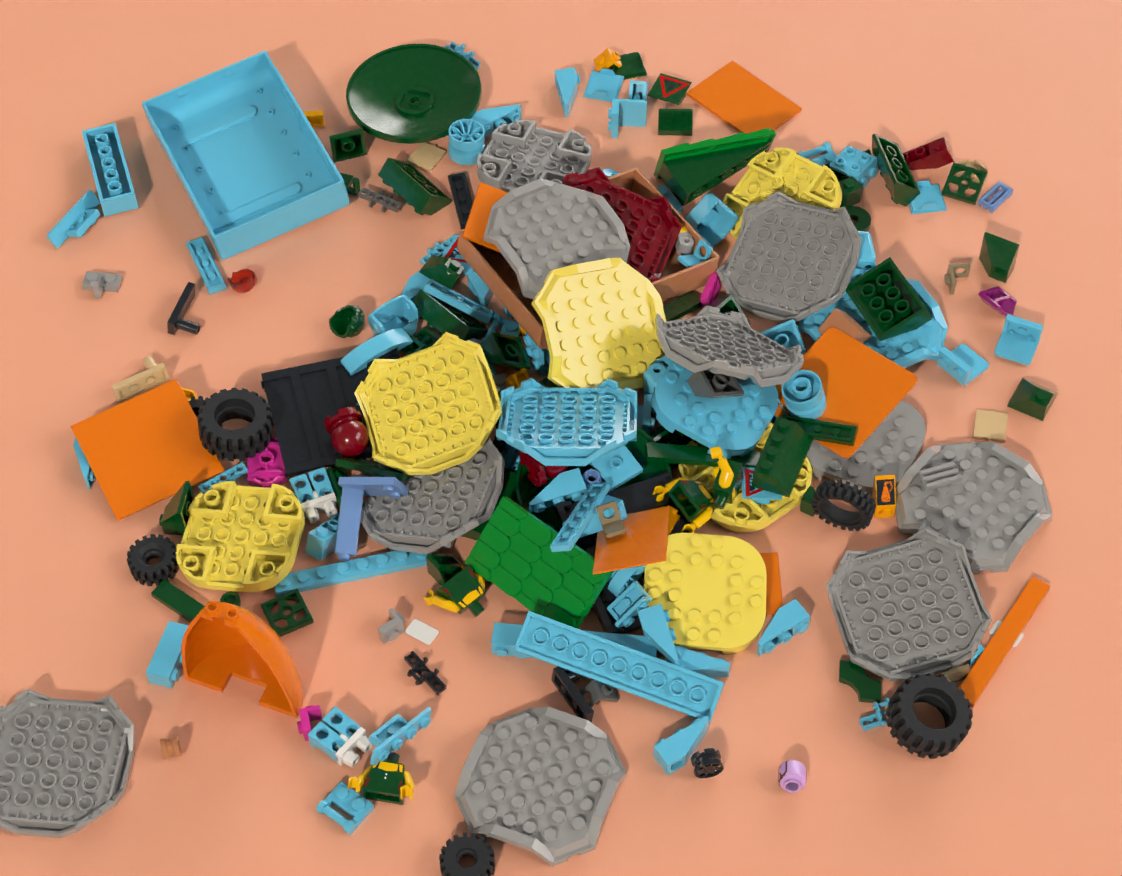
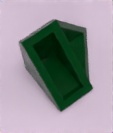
(443, 567)

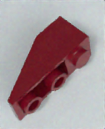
(929, 156)

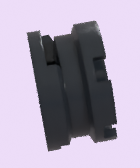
(706, 763)

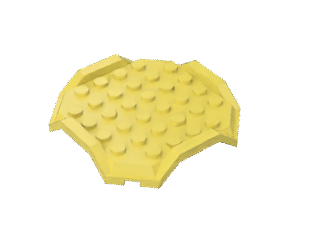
(599, 324)
(430, 406)

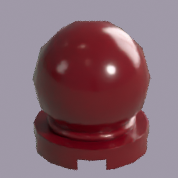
(347, 432)
(537, 471)

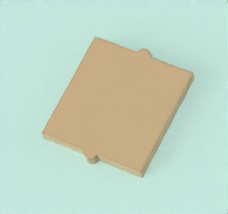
(426, 156)
(990, 425)

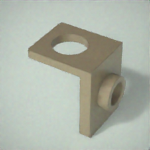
(951, 275)
(611, 526)
(957, 673)

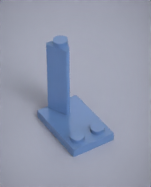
(351, 507)

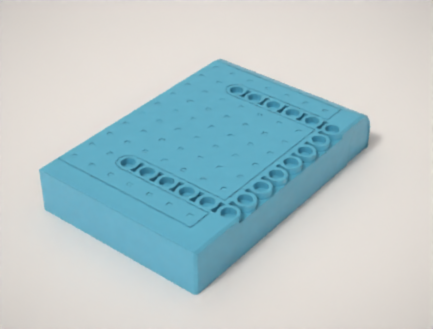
(245, 155)

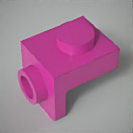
(308, 714)

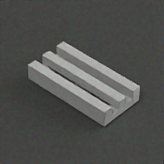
(938, 473)

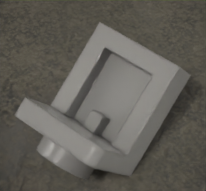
(393, 628)

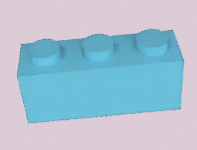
(167, 659)

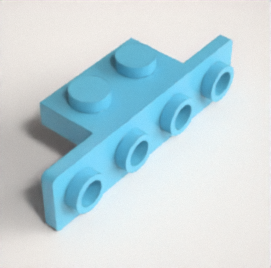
(76, 220)
(395, 733)

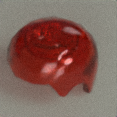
(243, 280)

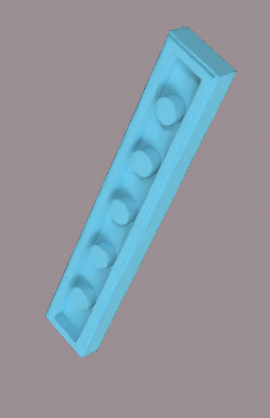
(580, 517)

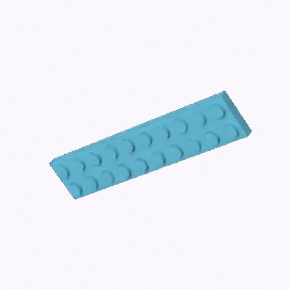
(619, 666)

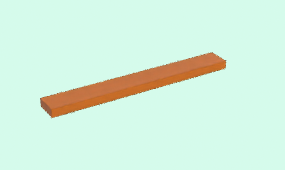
(1004, 639)

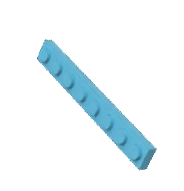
(350, 571)

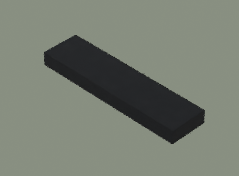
(461, 197)

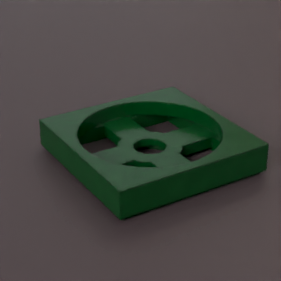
(957, 180)
(281, 601)

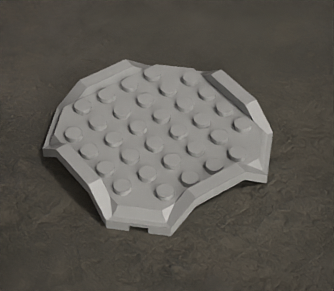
(553, 228)
(790, 258)
(727, 347)
(437, 505)
(988, 511)
(908, 607)
(61, 763)
(540, 783)

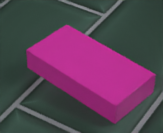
(711, 290)

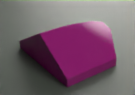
(998, 300)

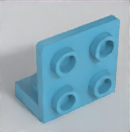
(539, 357)

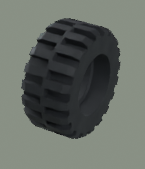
(235, 405)
(943, 696)

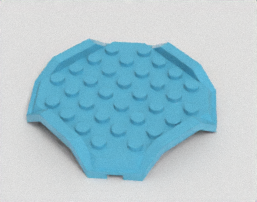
(902, 349)
(567, 423)

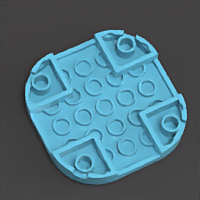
(724, 422)

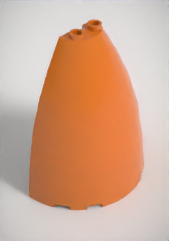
(238, 643)

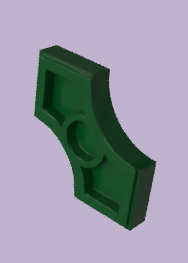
(865, 687)

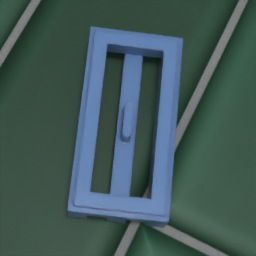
(1004, 194)

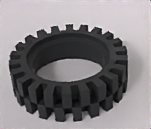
(846, 493)

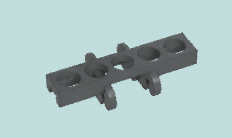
(377, 197)

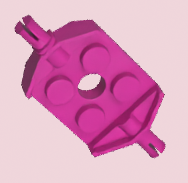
(267, 473)

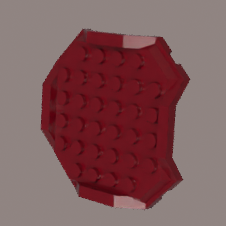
(646, 220)

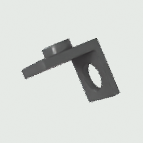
(600, 691)

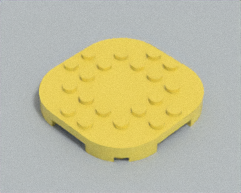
(789, 174)
(745, 514)
(241, 537)
(710, 591)

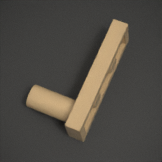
(141, 382)

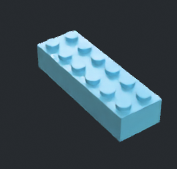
(109, 169)

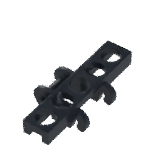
(425, 677)

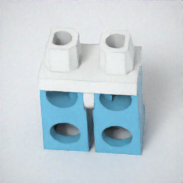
(315, 501)
(340, 738)

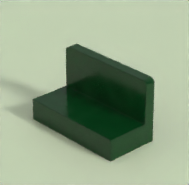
(675, 122)

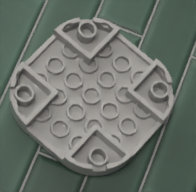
(528, 153)
(885, 452)

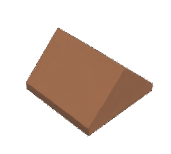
(846, 324)

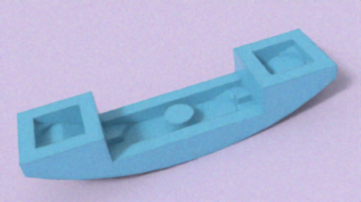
(374, 348)

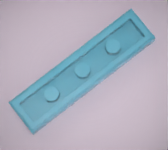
(206, 265)
(459, 301)

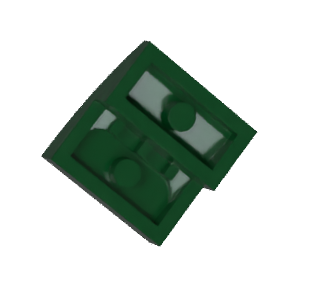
(421, 340)

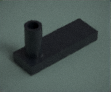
(176, 319)
(565, 685)

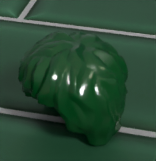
(347, 321)

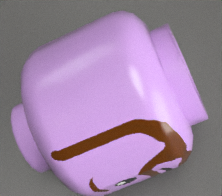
(792, 776)

